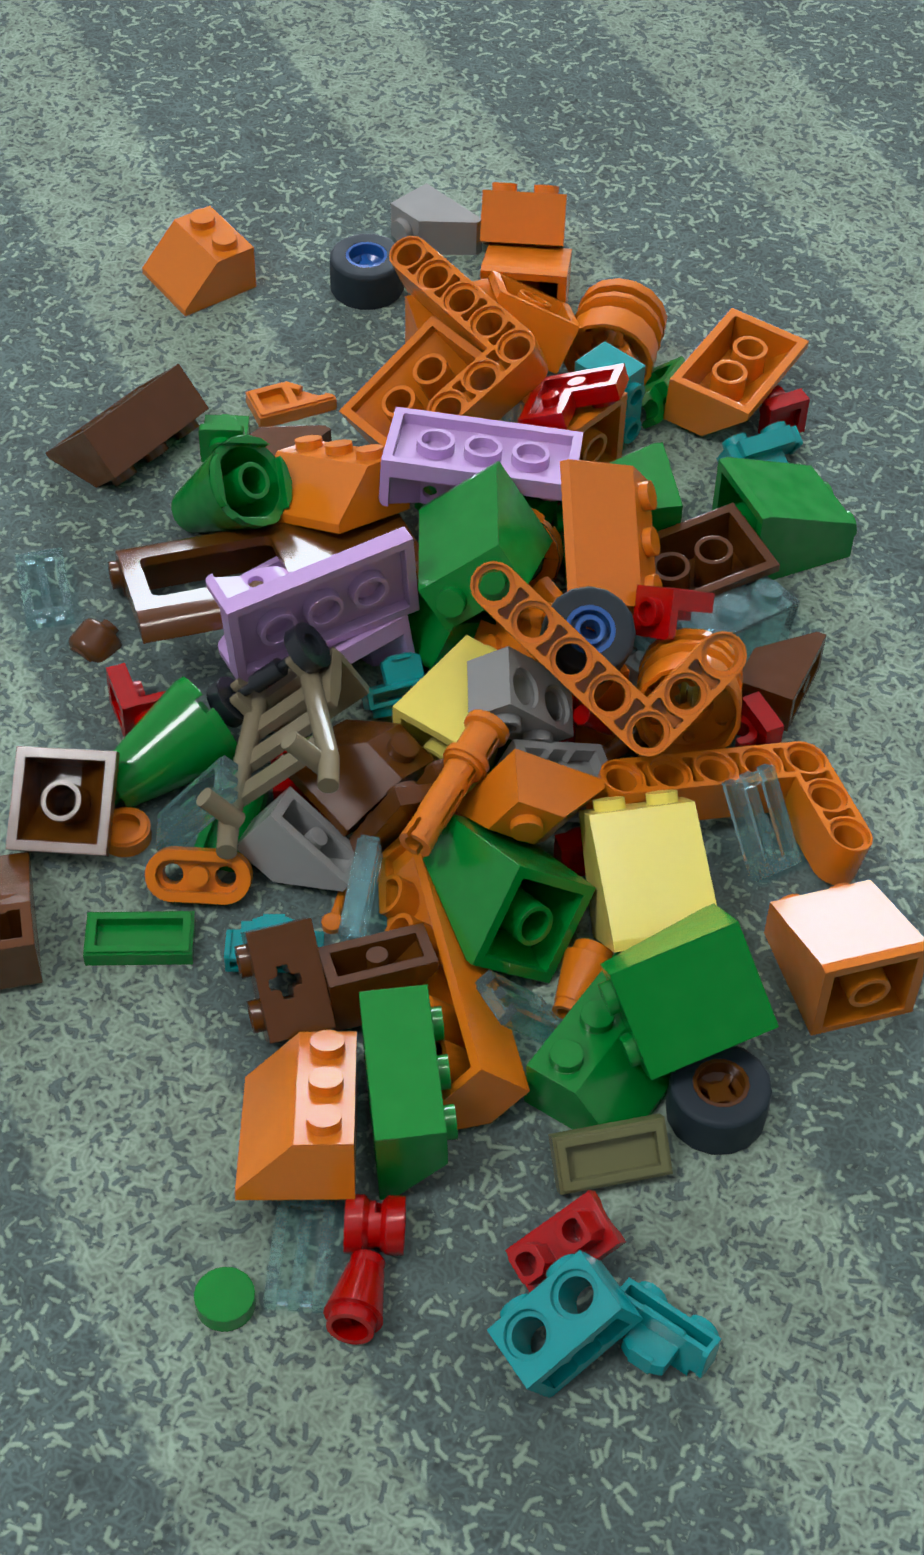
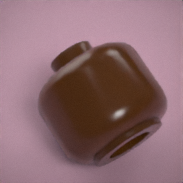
(95, 640)

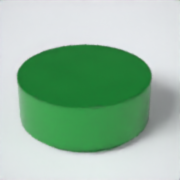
(225, 1299)

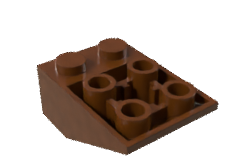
(18, 924)

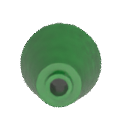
(234, 489)
(170, 746)

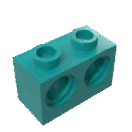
(571, 1337)

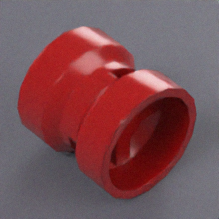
(375, 1224)

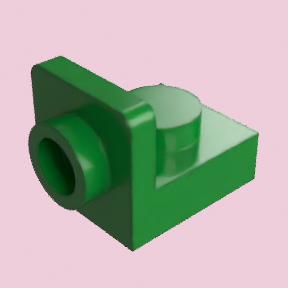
(219, 429)

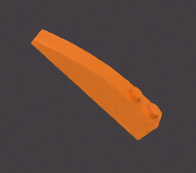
(480, 1050)

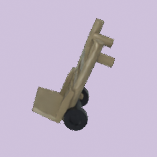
(293, 706)

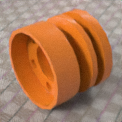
(619, 314)
(718, 721)

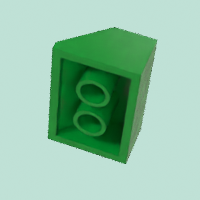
(583, 1072)
(406, 1086)

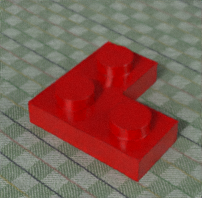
(559, 395)

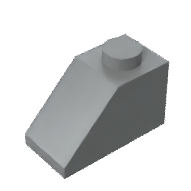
(437, 221)
(297, 845)

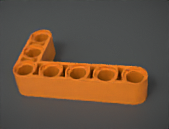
(510, 354)
(598, 669)
(817, 803)

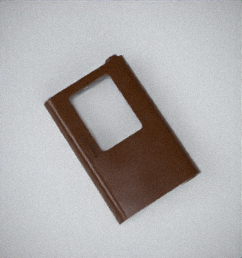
(220, 554)

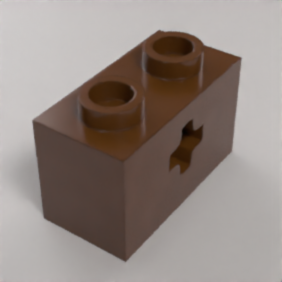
(308, 1002)

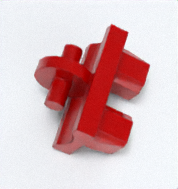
(576, 1227)

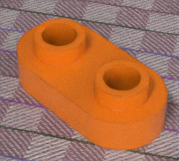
(200, 876)

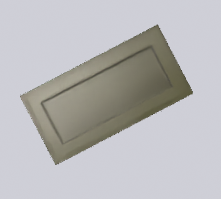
(610, 1154)

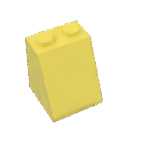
(439, 701)
(644, 866)

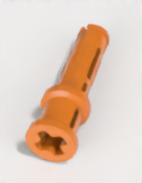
(463, 764)

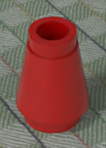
(357, 1299)

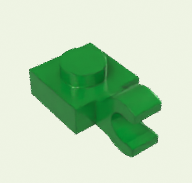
(656, 391)

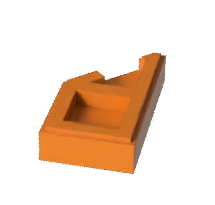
(286, 403)

